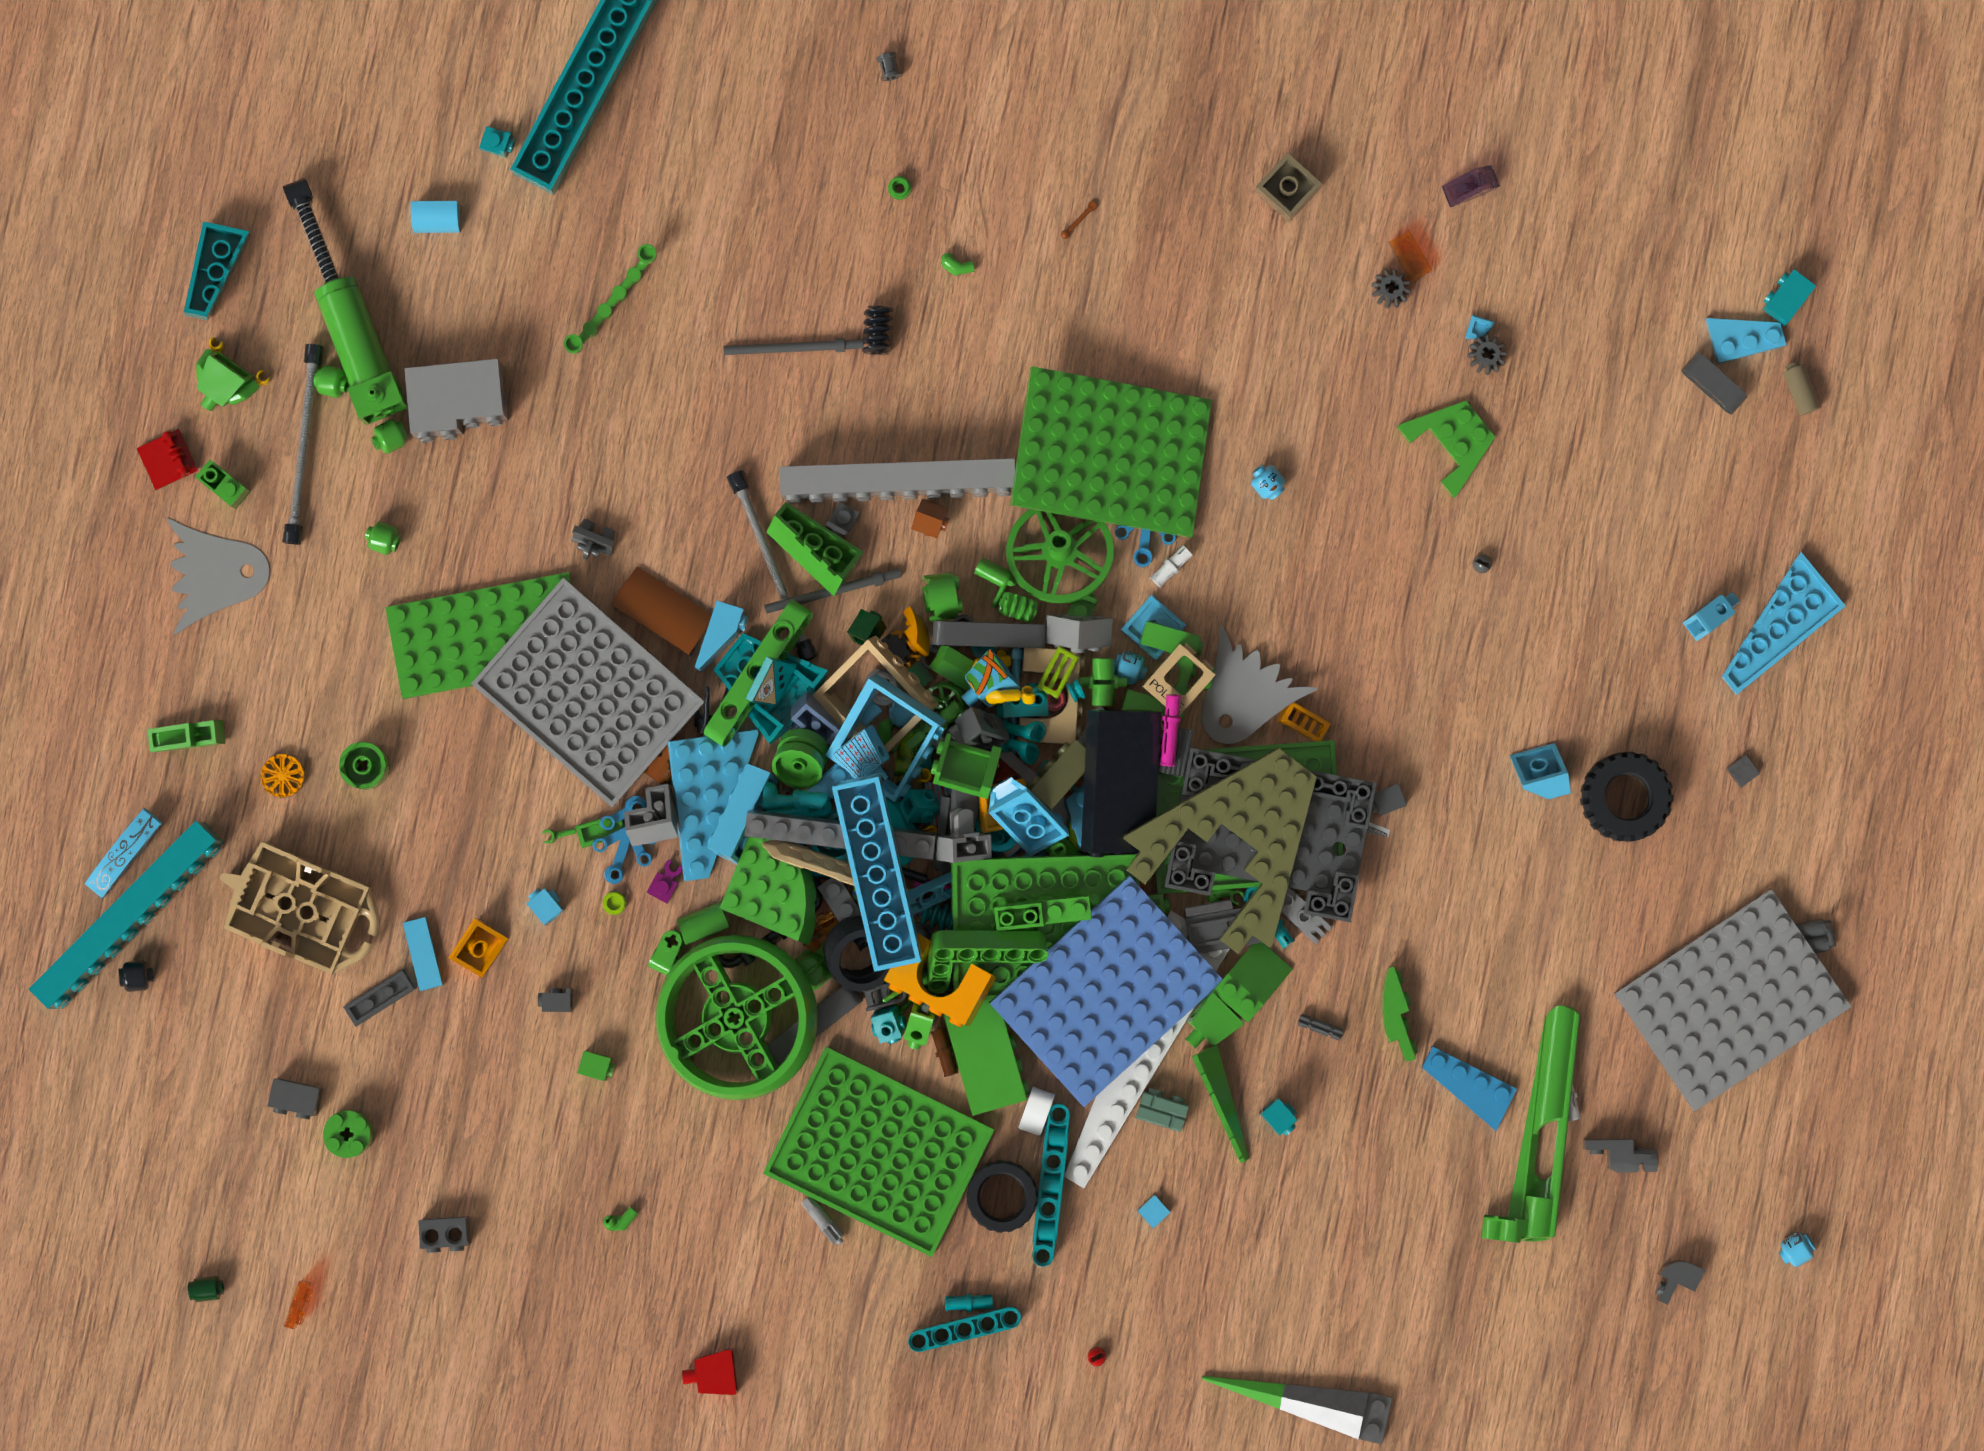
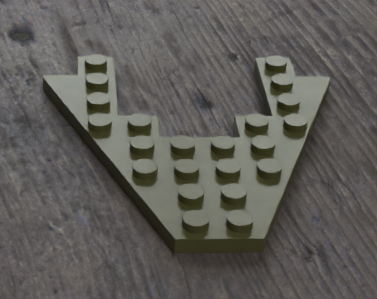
(1263, 807)

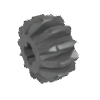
(1397, 294)
(1488, 346)

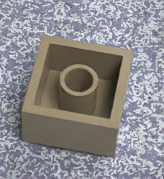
(1288, 187)

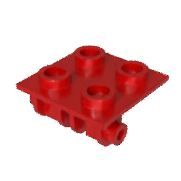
(167, 459)

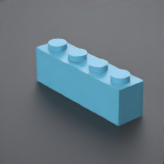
(729, 836)

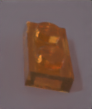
(1410, 256)
(296, 1314)

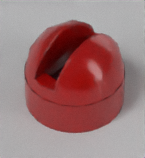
(1095, 1351)

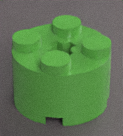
(941, 596)
(377, 767)
(337, 1142)

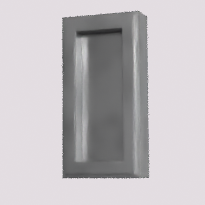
(1208, 908)

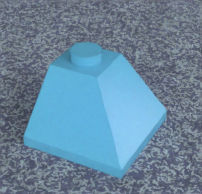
(1542, 771)

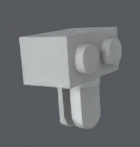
(963, 842)

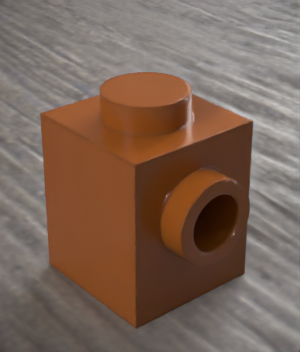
(930, 518)

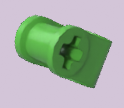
(665, 955)

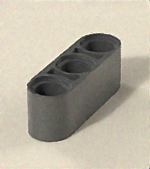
(1714, 383)

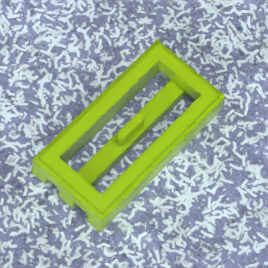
(1048, 690)

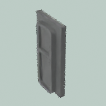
(1207, 928)

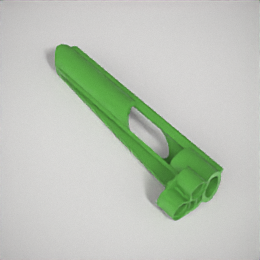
(1533, 1200)

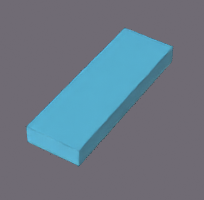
(423, 954)

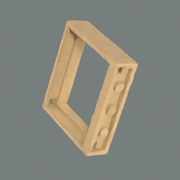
(896, 668)

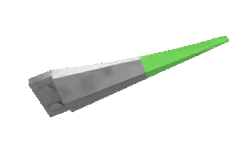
(1345, 1411)

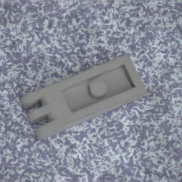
(1309, 924)

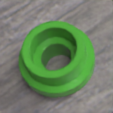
(899, 181)

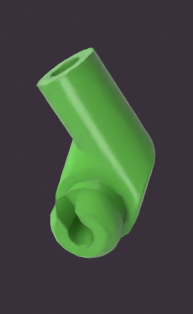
(620, 1223)

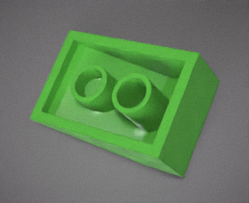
(1252, 980)

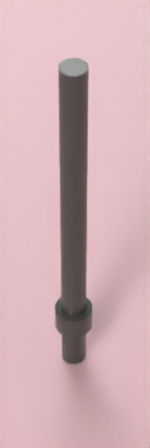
(838, 345)
(875, 579)

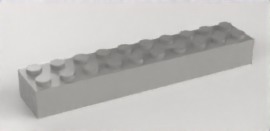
(897, 479)

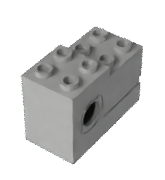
(453, 396)

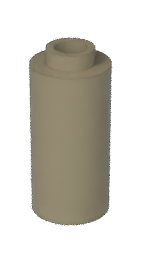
(1801, 388)

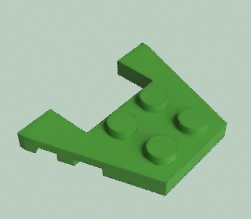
(1460, 434)

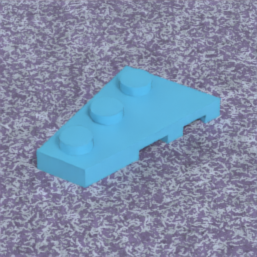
(1743, 338)

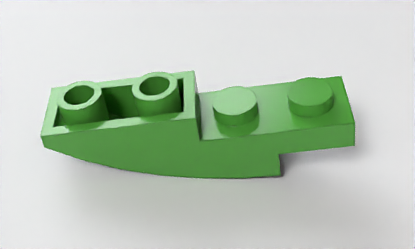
(1042, 911)
(1393, 1005)

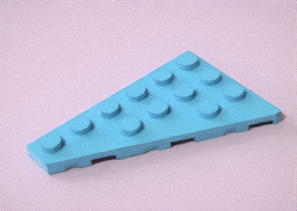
(702, 783)

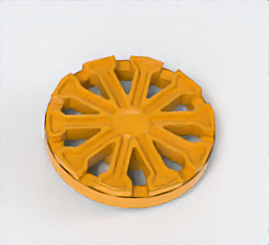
(282, 775)

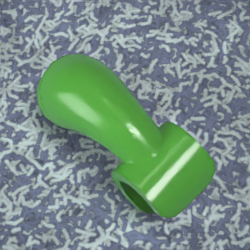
(1217, 895)

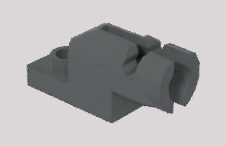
(1623, 1156)

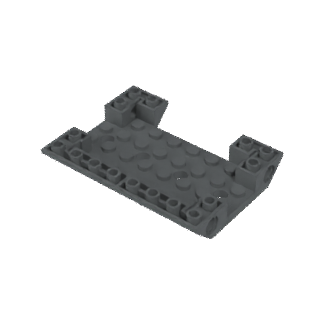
(1336, 813)

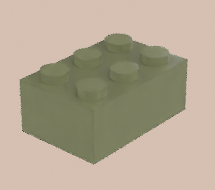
(1059, 774)

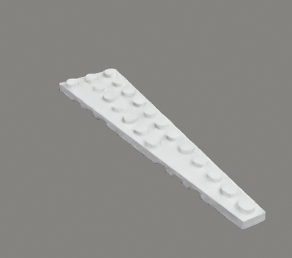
(1120, 1096)

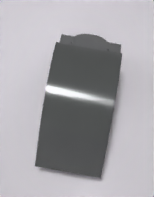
(1677, 1273)

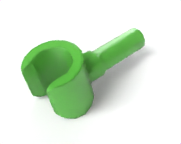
(558, 834)

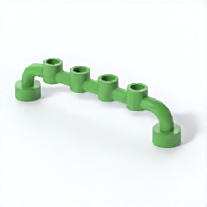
(574, 343)

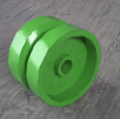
(800, 758)

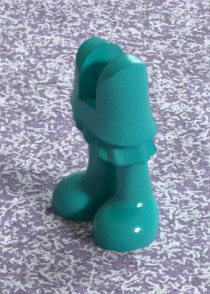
(1027, 751)
(800, 803)

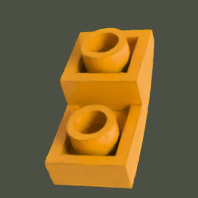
(916, 632)

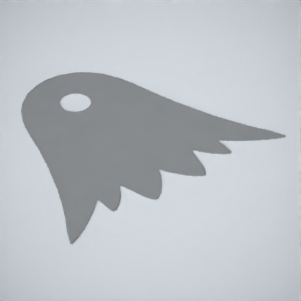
(214, 573)
(1244, 693)

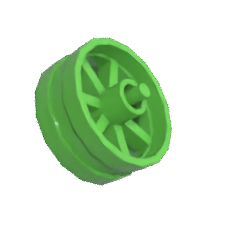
(946, 700)

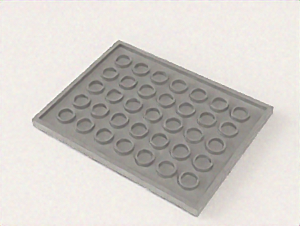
(588, 692)
(1732, 1000)

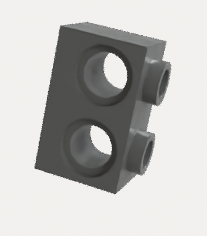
(444, 1227)

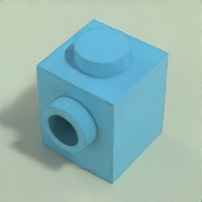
(545, 905)

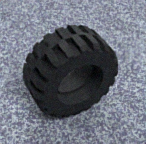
(1658, 792)

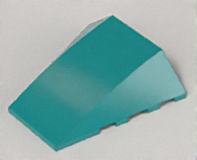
(769, 719)

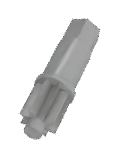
(826, 1225)

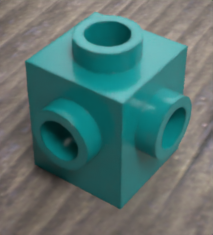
(919, 806)
(888, 1024)

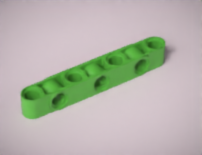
(795, 619)

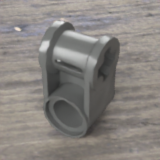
(880, 993)

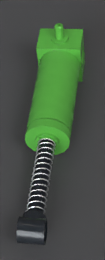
(372, 384)

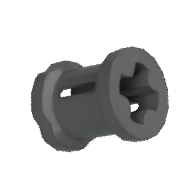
(888, 66)

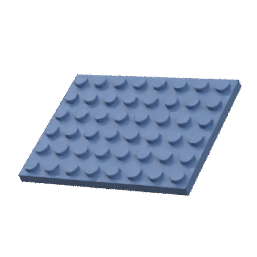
(1106, 991)

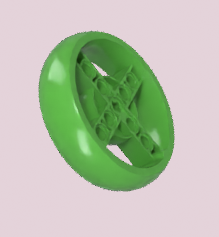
(679, 1050)

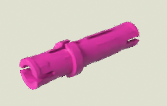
(1170, 735)

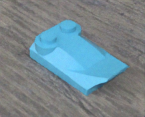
(1025, 816)

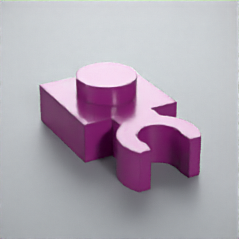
(664, 885)

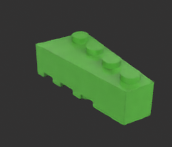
(814, 547)

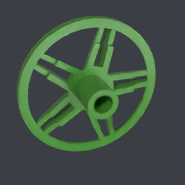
(1059, 550)

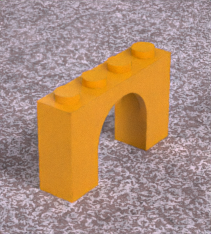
(960, 1005)

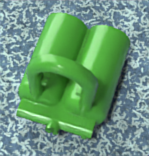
(996, 575)

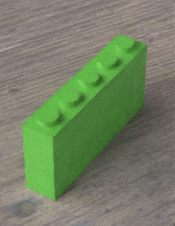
(988, 1061)

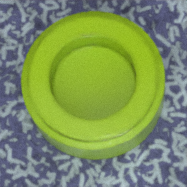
(614, 903)

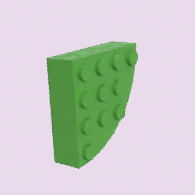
(772, 893)

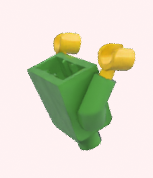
(223, 379)

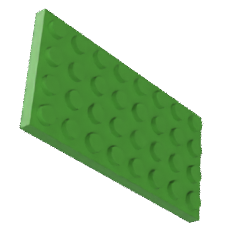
(453, 637)

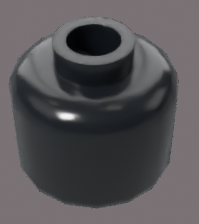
(135, 976)

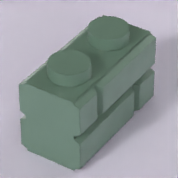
(1161, 1110)

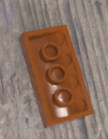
(662, 610)

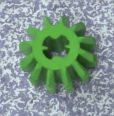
(1018, 607)

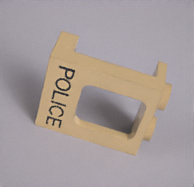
(1159, 687)

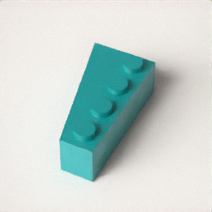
(214, 262)

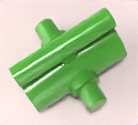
(1103, 681)

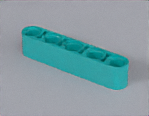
(975, 1323)

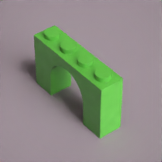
(1166, 640)

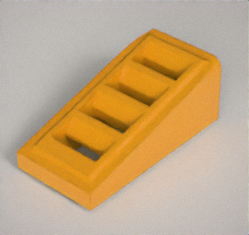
(1285, 713)

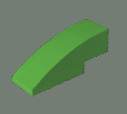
(186, 736)

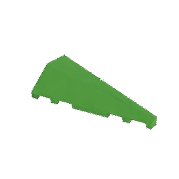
(1214, 1077)

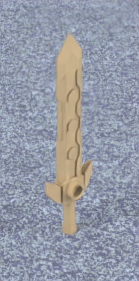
(811, 860)

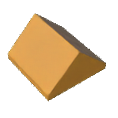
(478, 947)

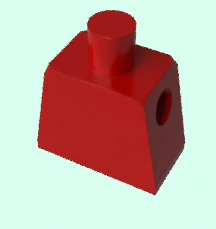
(713, 1373)

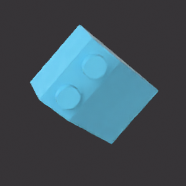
(721, 632)

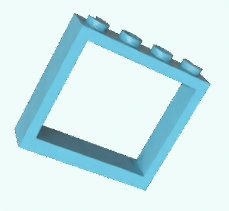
(857, 712)

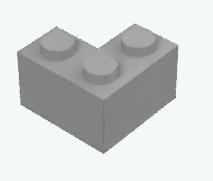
(1078, 632)
(656, 820)

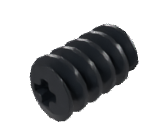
(877, 330)

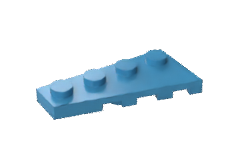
(1474, 1088)

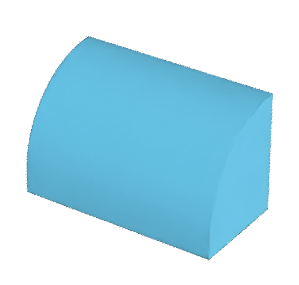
(435, 216)

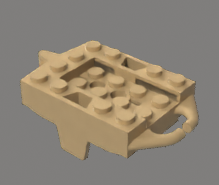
(313, 940)

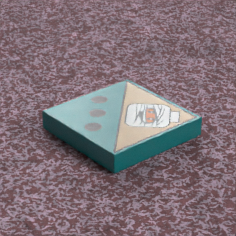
(771, 681)

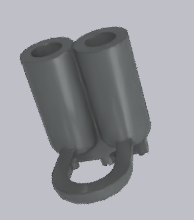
(1818, 934)

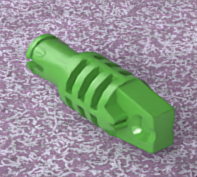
(923, 729)

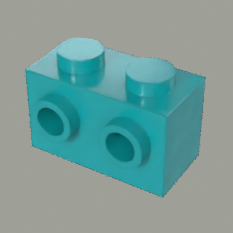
(1789, 296)
(1020, 709)
(1279, 1116)

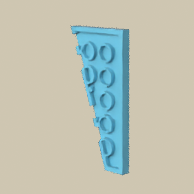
(1791, 615)

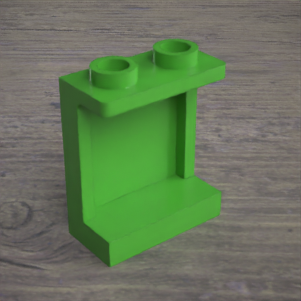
(965, 767)

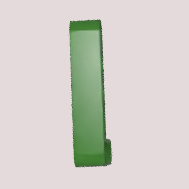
(980, 947)

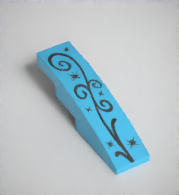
(123, 853)

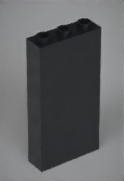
(1119, 777)

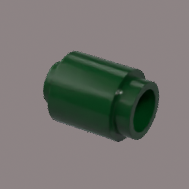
(205, 1289)

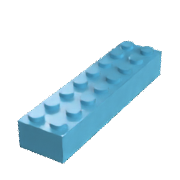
(877, 872)

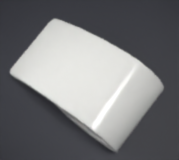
(1036, 1111)

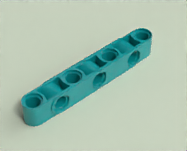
(1050, 1185)

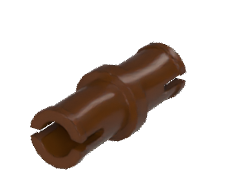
(944, 1052)

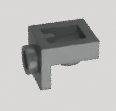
(842, 520)

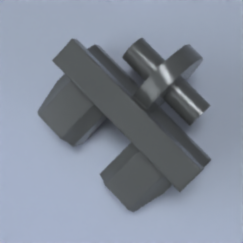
(593, 543)

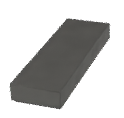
(379, 997)

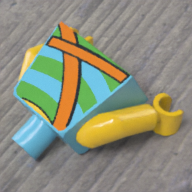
(993, 682)

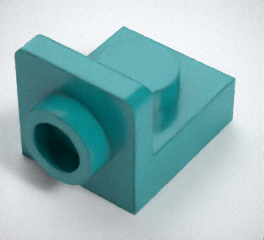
(497, 142)

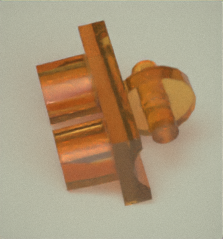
(823, 926)

